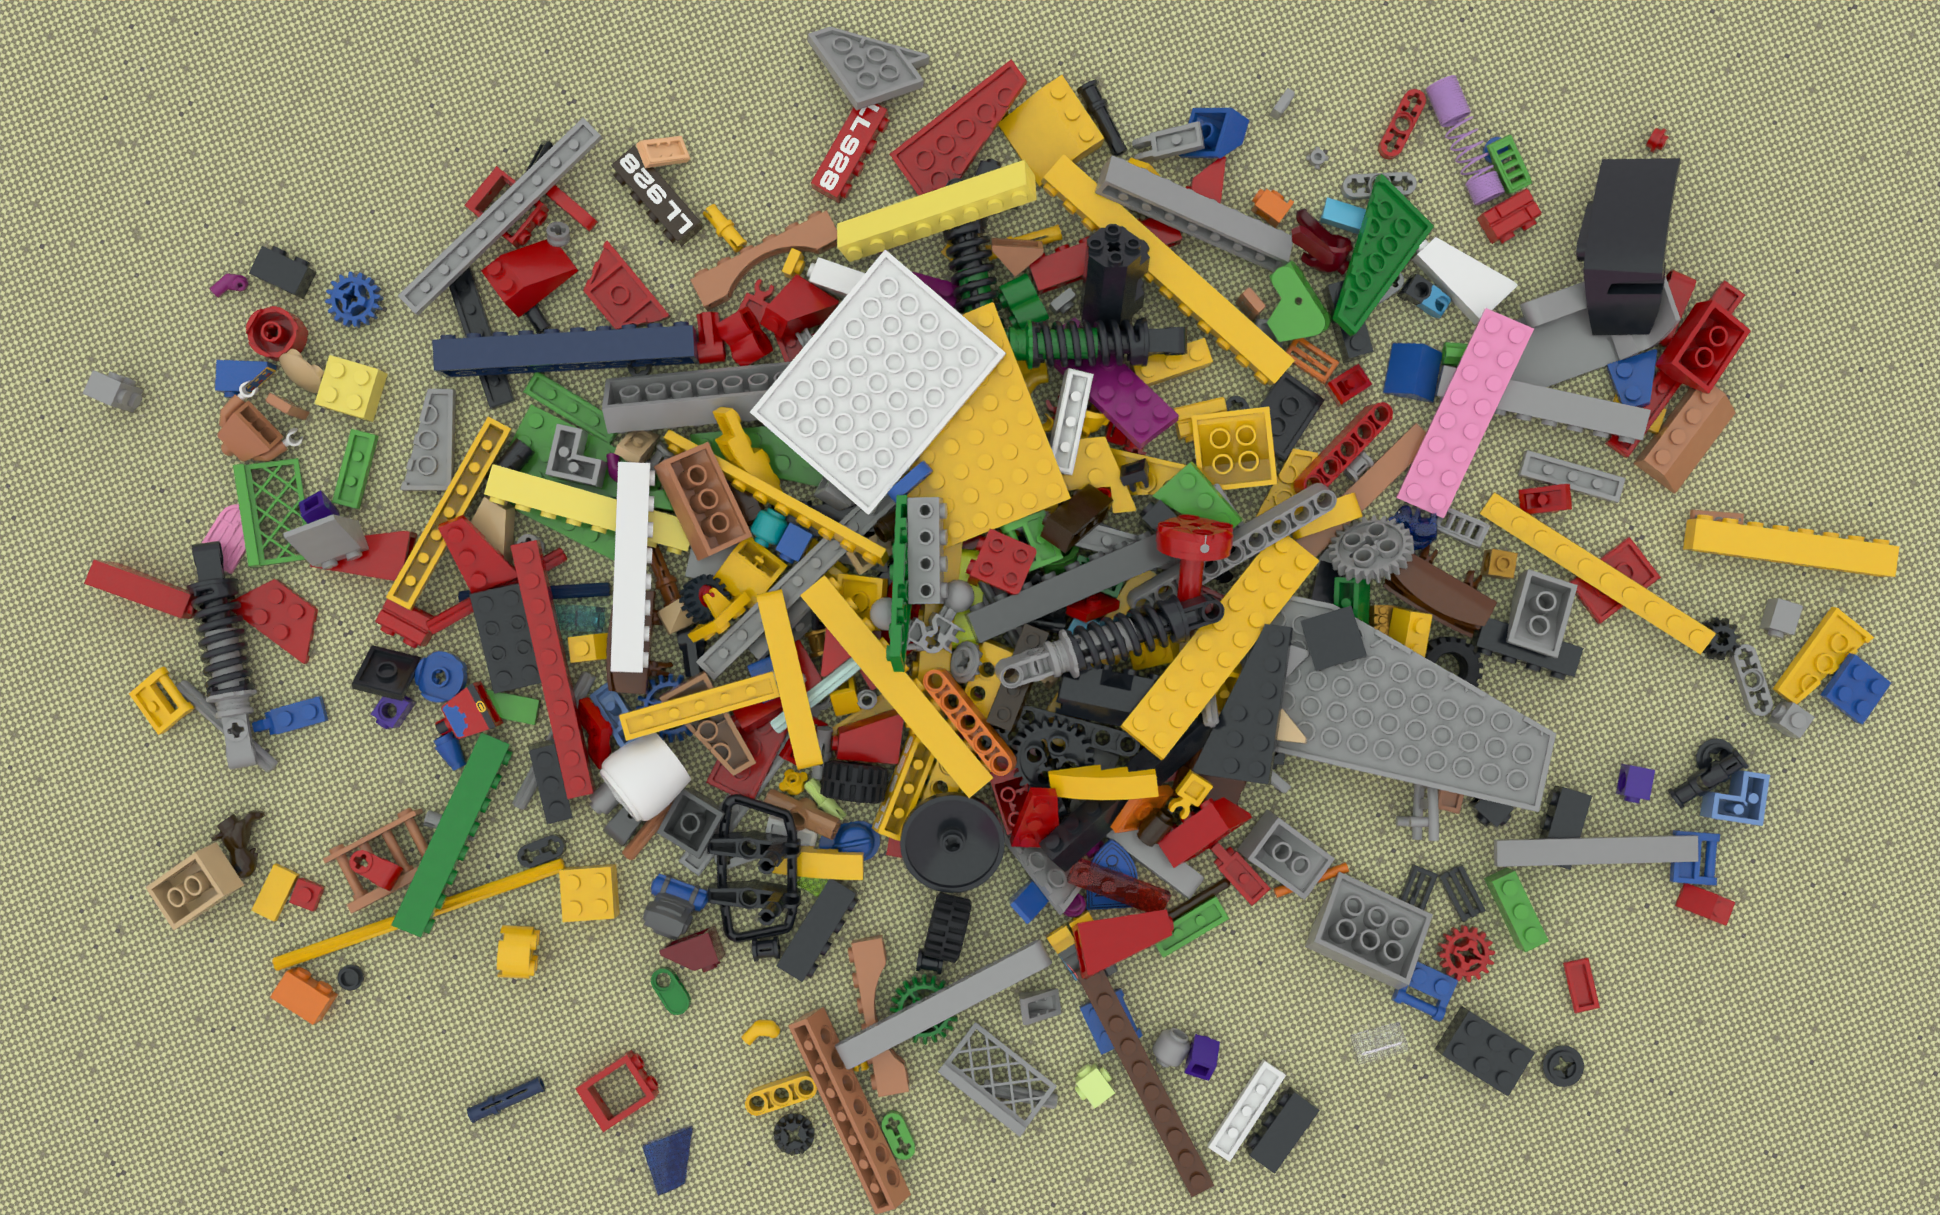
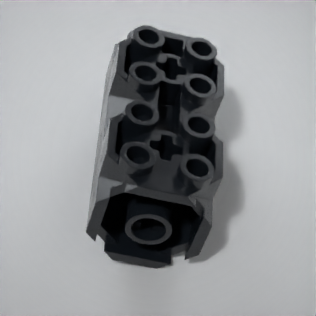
(1113, 275)
(1103, 694)

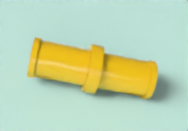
(724, 228)

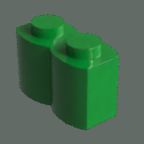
(1022, 302)

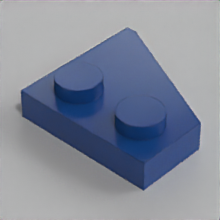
(1634, 378)

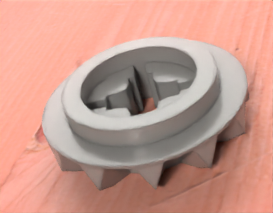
(960, 659)

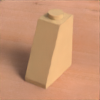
(497, 525)

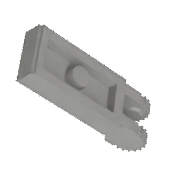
(1170, 142)

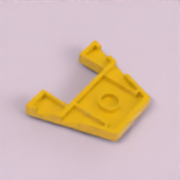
(1098, 468)

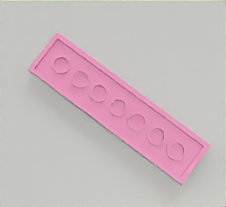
(1464, 412)

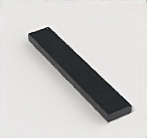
(474, 320)

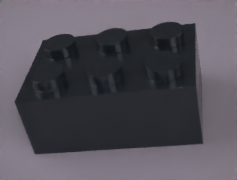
(1484, 1051)

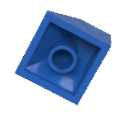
(1221, 129)

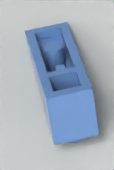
(610, 706)

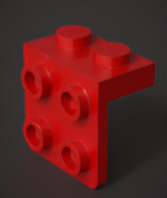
(1001, 562)

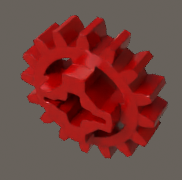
(1468, 943)

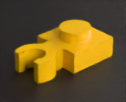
(1191, 791)

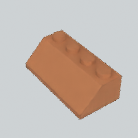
(1685, 437)
(702, 501)

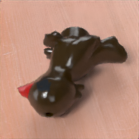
(235, 837)

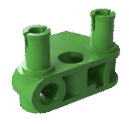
(1292, 319)

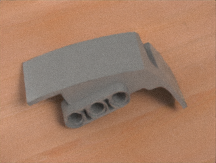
(1564, 341)

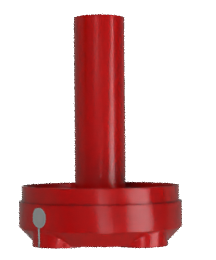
(1193, 542)

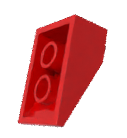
(529, 274)

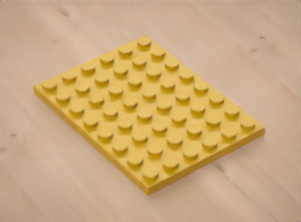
(993, 453)

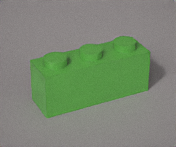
(1516, 909)

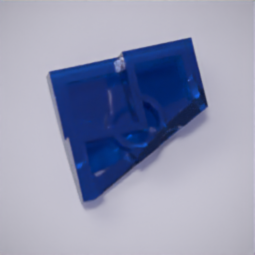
(669, 1159)

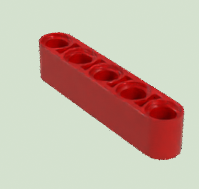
(1353, 443)

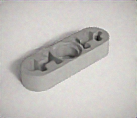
(1359, 180)
(1748, 699)

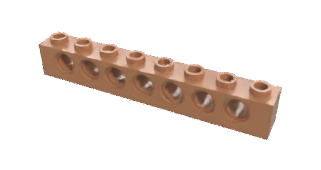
(850, 1112)

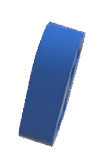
(910, 481)

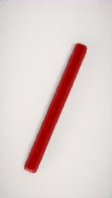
(465, 607)

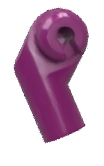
(231, 282)
(612, 462)

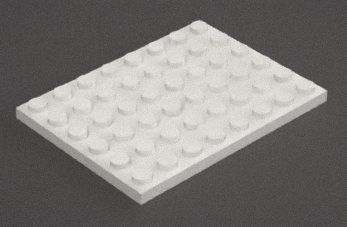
(877, 382)

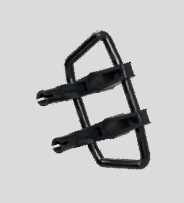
(771, 851)

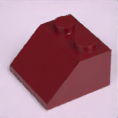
(696, 951)

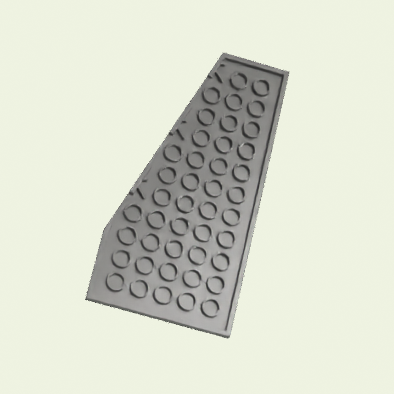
(1410, 720)

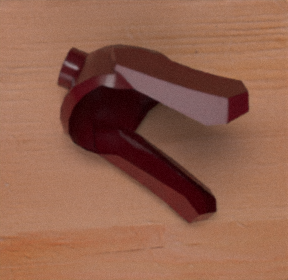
(1326, 250)

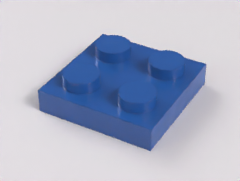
(1855, 688)

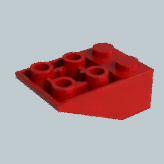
(1009, 793)

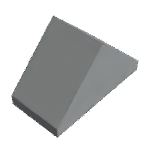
(1039, 1005)

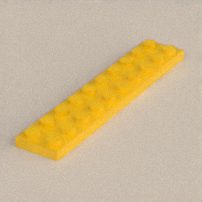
(1218, 647)

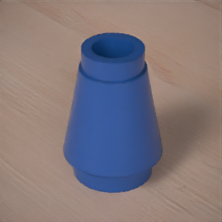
(450, 750)

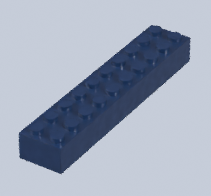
(565, 350)

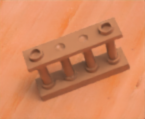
(362, 897)

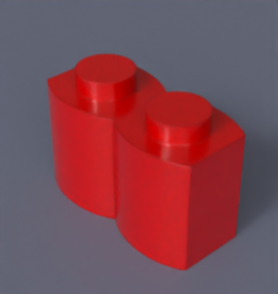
(744, 337)

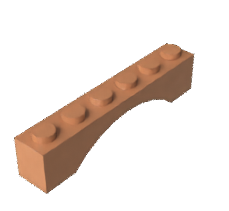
(719, 283)
(870, 958)

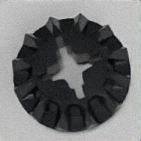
(1712, 746)
(1573, 1070)
(791, 1122)

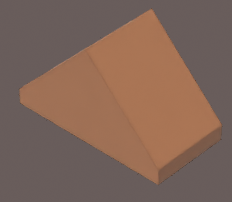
(1016, 253)

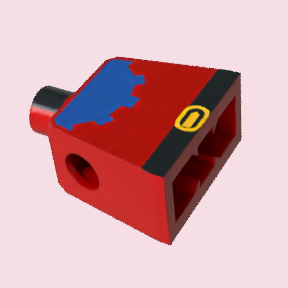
(469, 713)

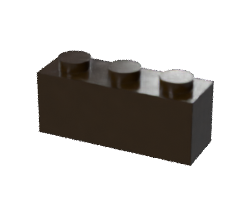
(1076, 517)

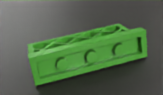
(249, 510)

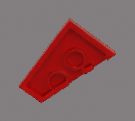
(475, 557)
(1036, 818)

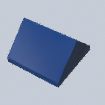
(1412, 371)

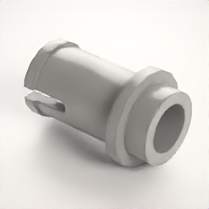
(870, 702)

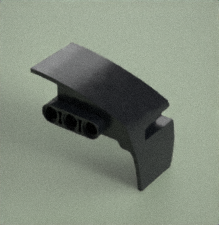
(1626, 243)

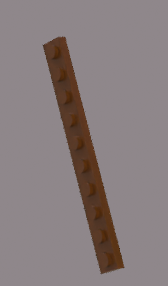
(1146, 1082)

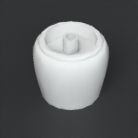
(644, 776)

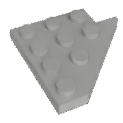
(866, 67)

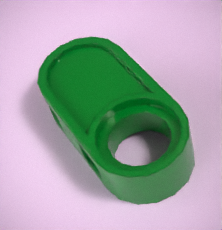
(674, 996)

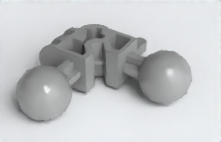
(959, 600)

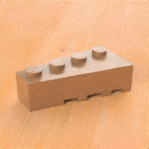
(715, 732)

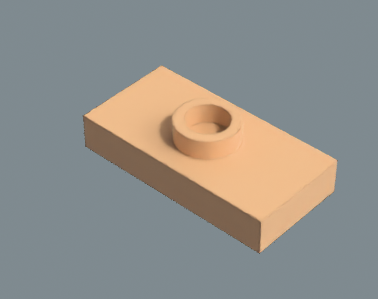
(663, 151)

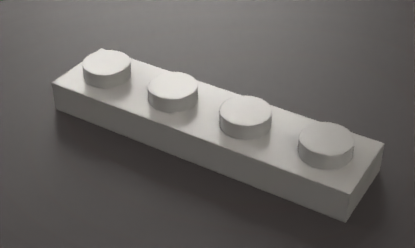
(1581, 478)

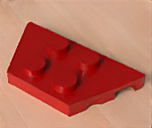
(621, 293)
(280, 617)

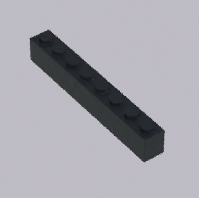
(1094, 817)

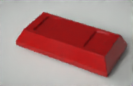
(1581, 985)

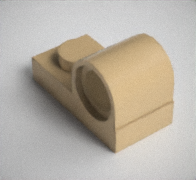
(637, 446)

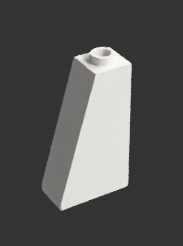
(833, 277)
(1463, 278)

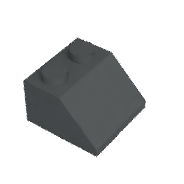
(691, 821)

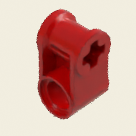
(378, 871)

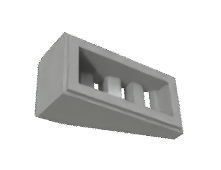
(1465, 539)

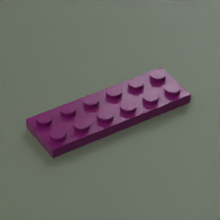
(1125, 399)

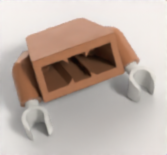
(248, 432)

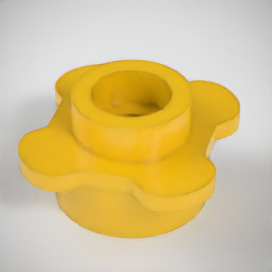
(795, 787)

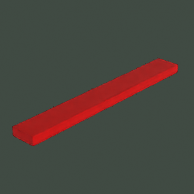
(1665, 387)

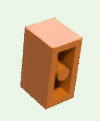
(304, 995)

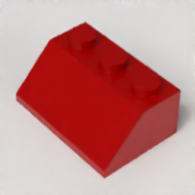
(1703, 346)
(1202, 830)

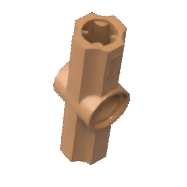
(806, 814)

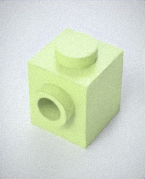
(1094, 1084)

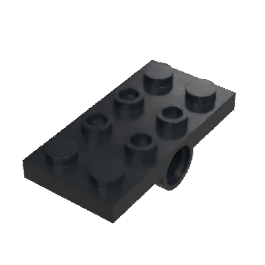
(505, 637)

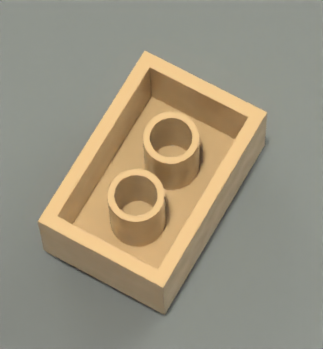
(194, 886)

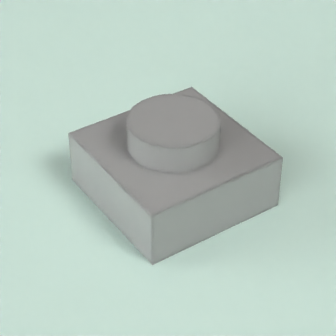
(1063, 302)

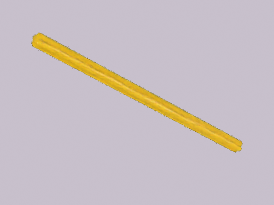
(451, 903)

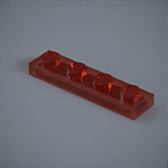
(1118, 886)

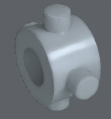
(1317, 158)

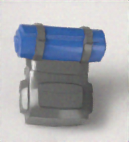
(673, 906)

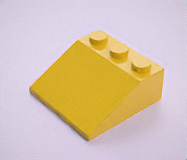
(1050, 126)
(1236, 448)

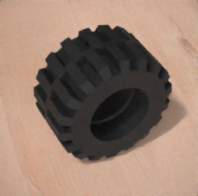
(1463, 652)
(854, 782)
(947, 927)

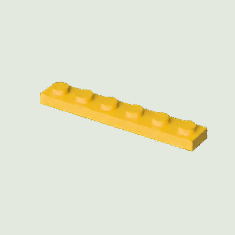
(699, 705)

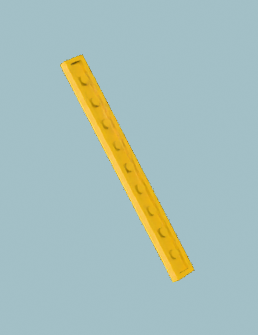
(787, 505)
(1597, 573)

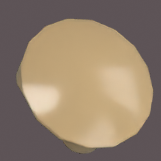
(300, 371)

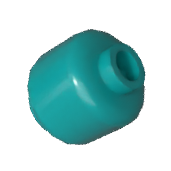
(769, 527)

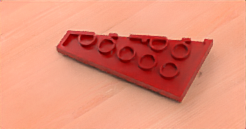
(957, 135)

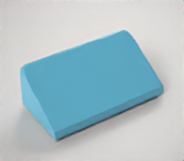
(1342, 215)

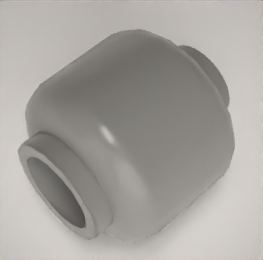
(1171, 1047)

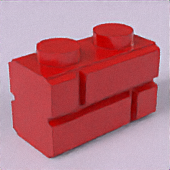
(1510, 216)
(405, 623)

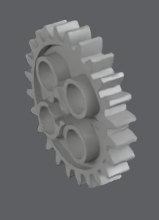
(1371, 549)

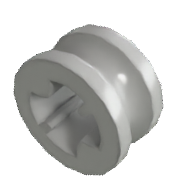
(558, 240)
(804, 337)

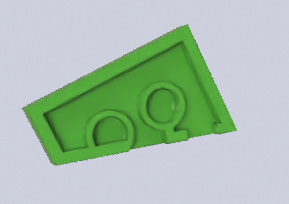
(1195, 495)

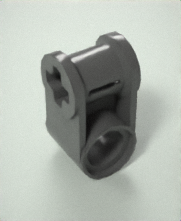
(621, 827)

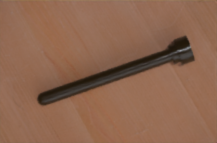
(1199, 899)

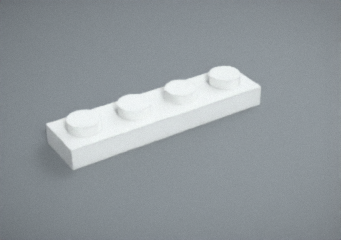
(1246, 1110)

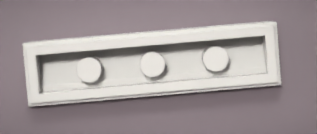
(1070, 418)

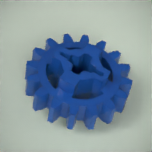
(355, 290)

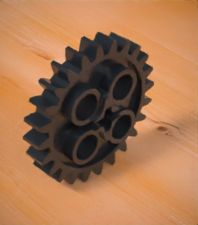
(1031, 766)

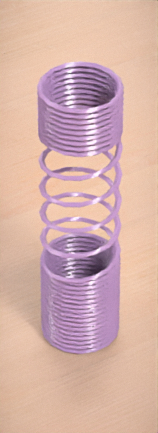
(1450, 108)

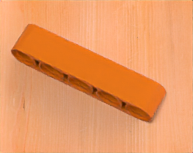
(957, 716)

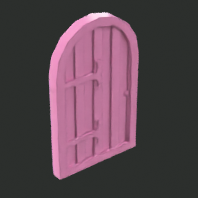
(229, 532)

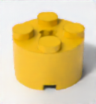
(516, 952)

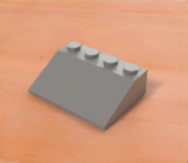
(1369, 931)

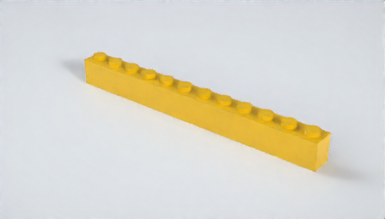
(1172, 275)

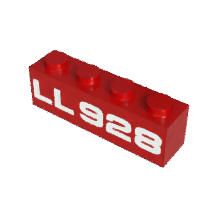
(849, 151)

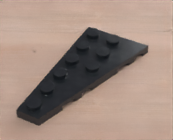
(1248, 725)

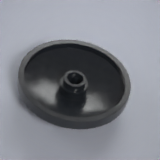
(952, 842)

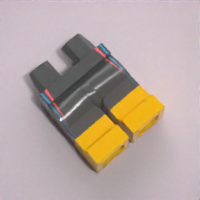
(1064, 945)

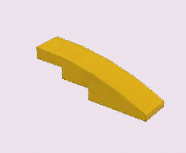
(1106, 784)
(827, 864)

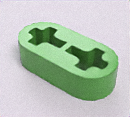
(892, 1136)

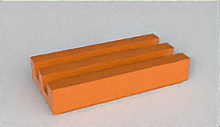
(1306, 368)

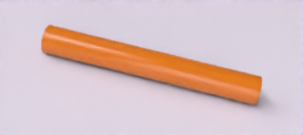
(1330, 873)

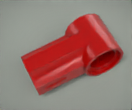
(710, 345)

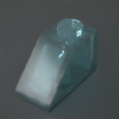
(580, 618)

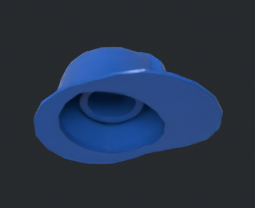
(854, 837)

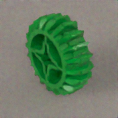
(912, 991)

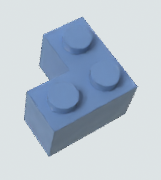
(1744, 802)

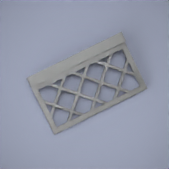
(982, 1096)

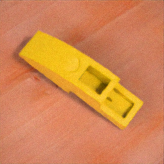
(738, 450)

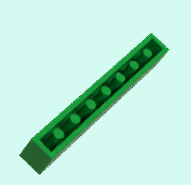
(452, 835)

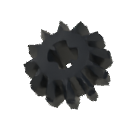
(1726, 639)

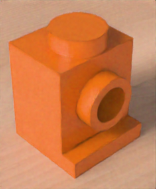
(1270, 206)

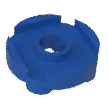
(428, 683)

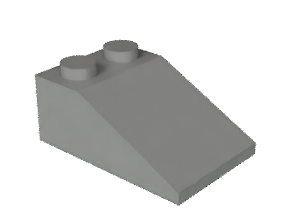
(328, 540)
(1540, 612)
(1285, 854)

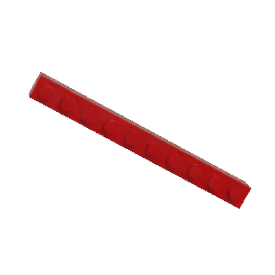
(553, 669)

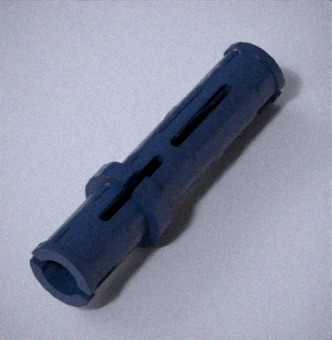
(478, 1111)

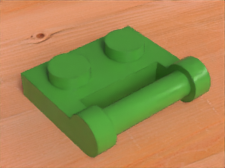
(1032, 529)

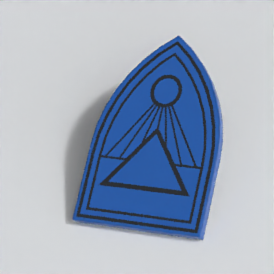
(1116, 858)

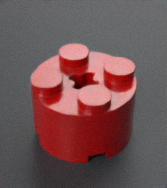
(262, 329)

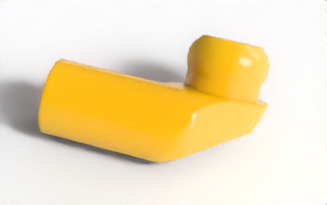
(761, 1028)

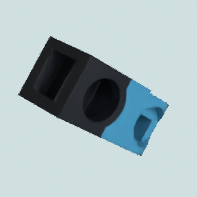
(1425, 296)

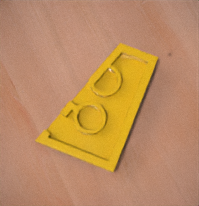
(1291, 469)

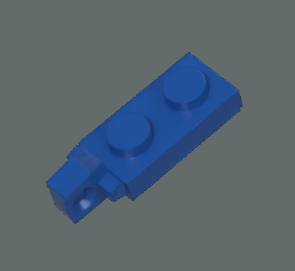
(293, 716)

